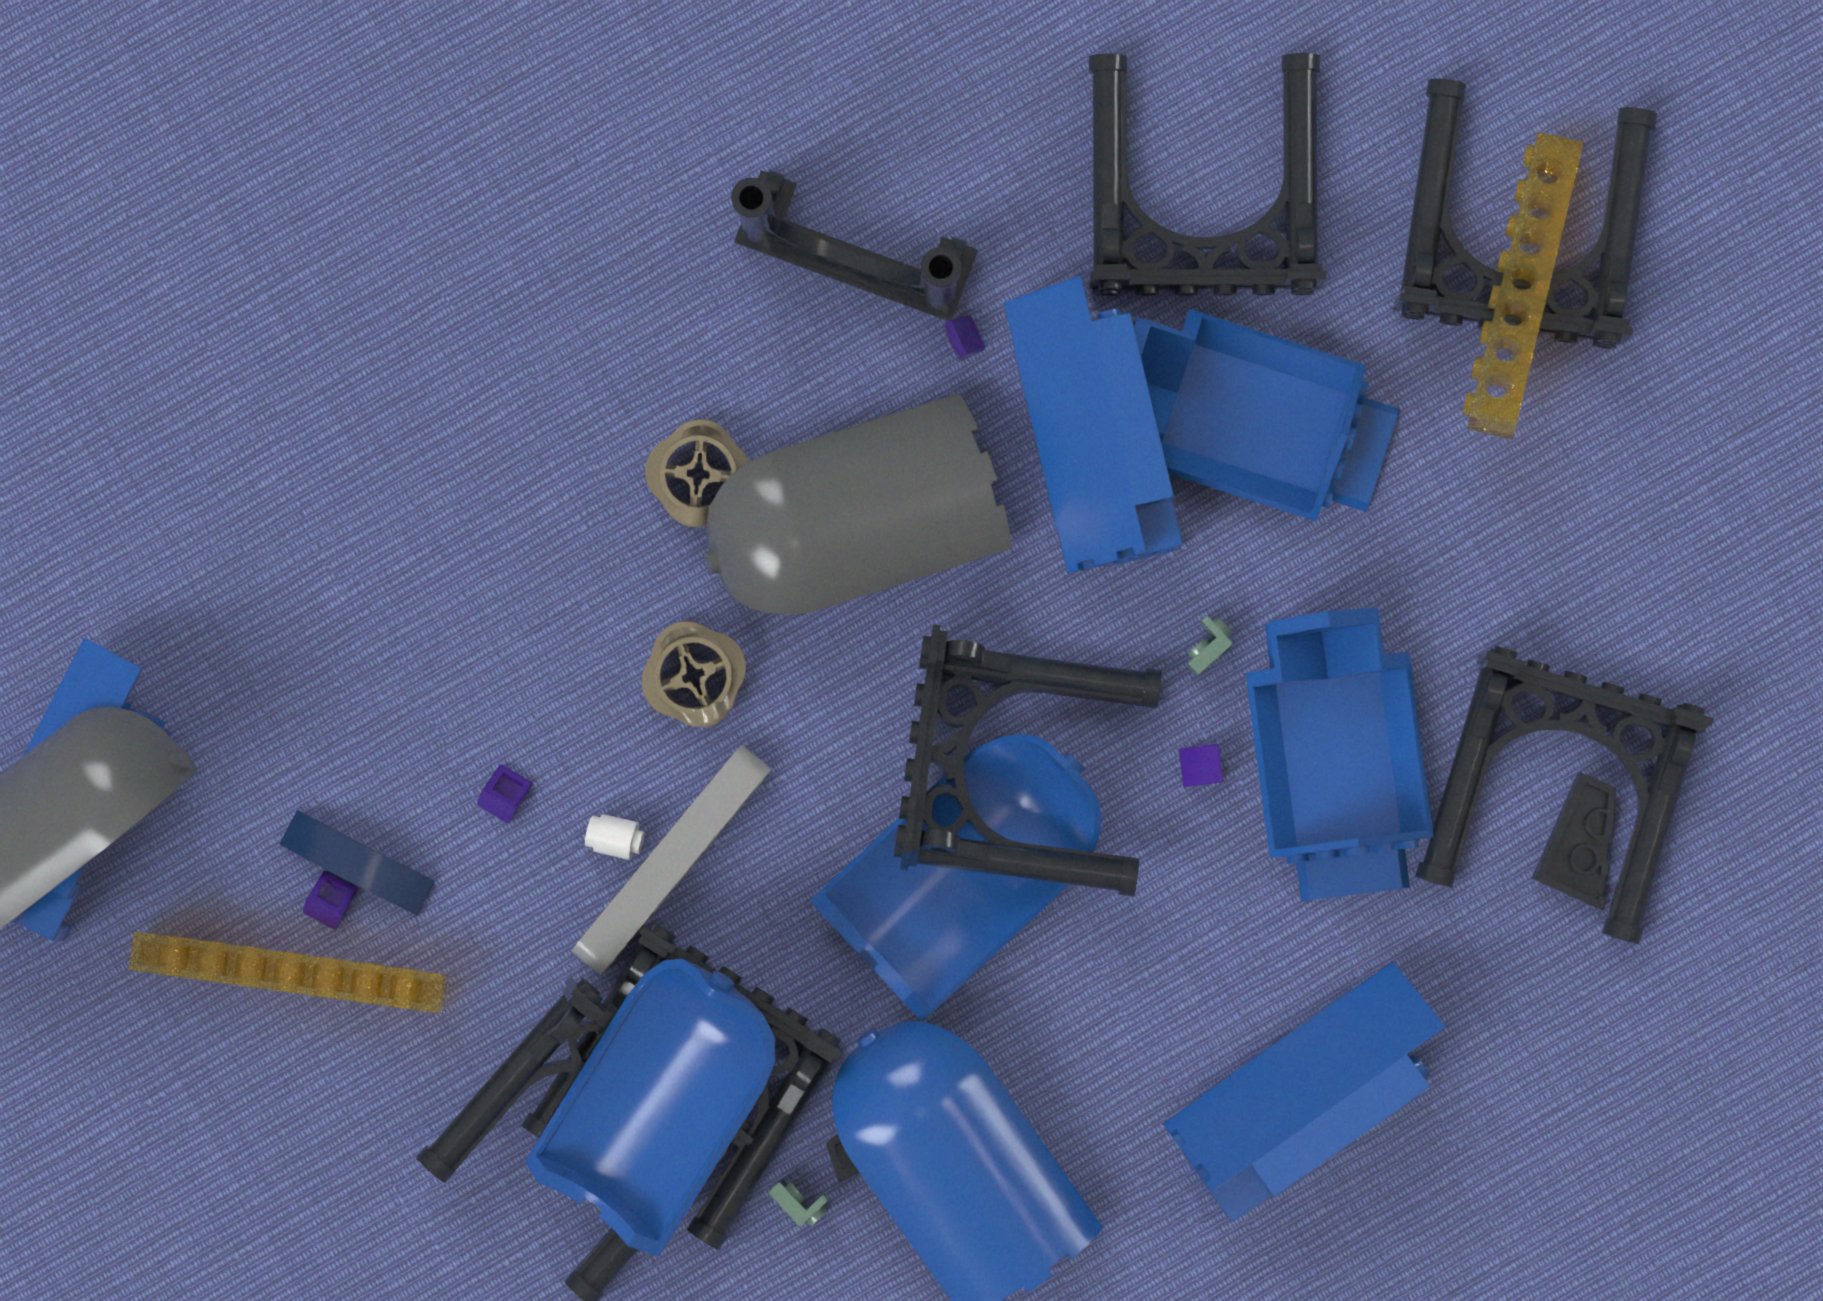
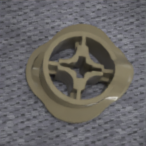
(657, 469)
(708, 712)

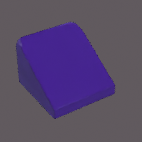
(964, 337)
(1200, 765)
(504, 793)
(329, 900)

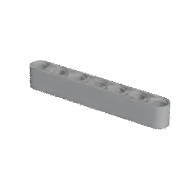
(671, 860)

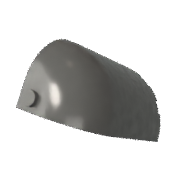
(857, 511)
(79, 797)

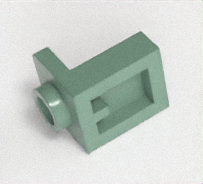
(1207, 653)
(790, 1200)

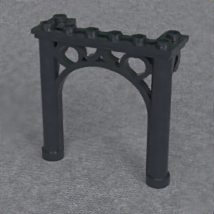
(1297, 192)
(1431, 219)
(932, 289)
(1021, 674)
(1654, 805)
(510, 1081)
(772, 1119)

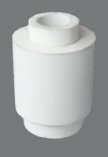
(614, 836)

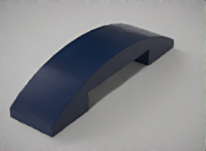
(357, 862)

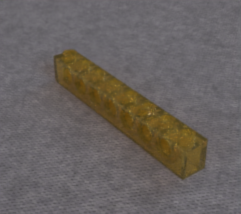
(1500, 414)
(288, 972)

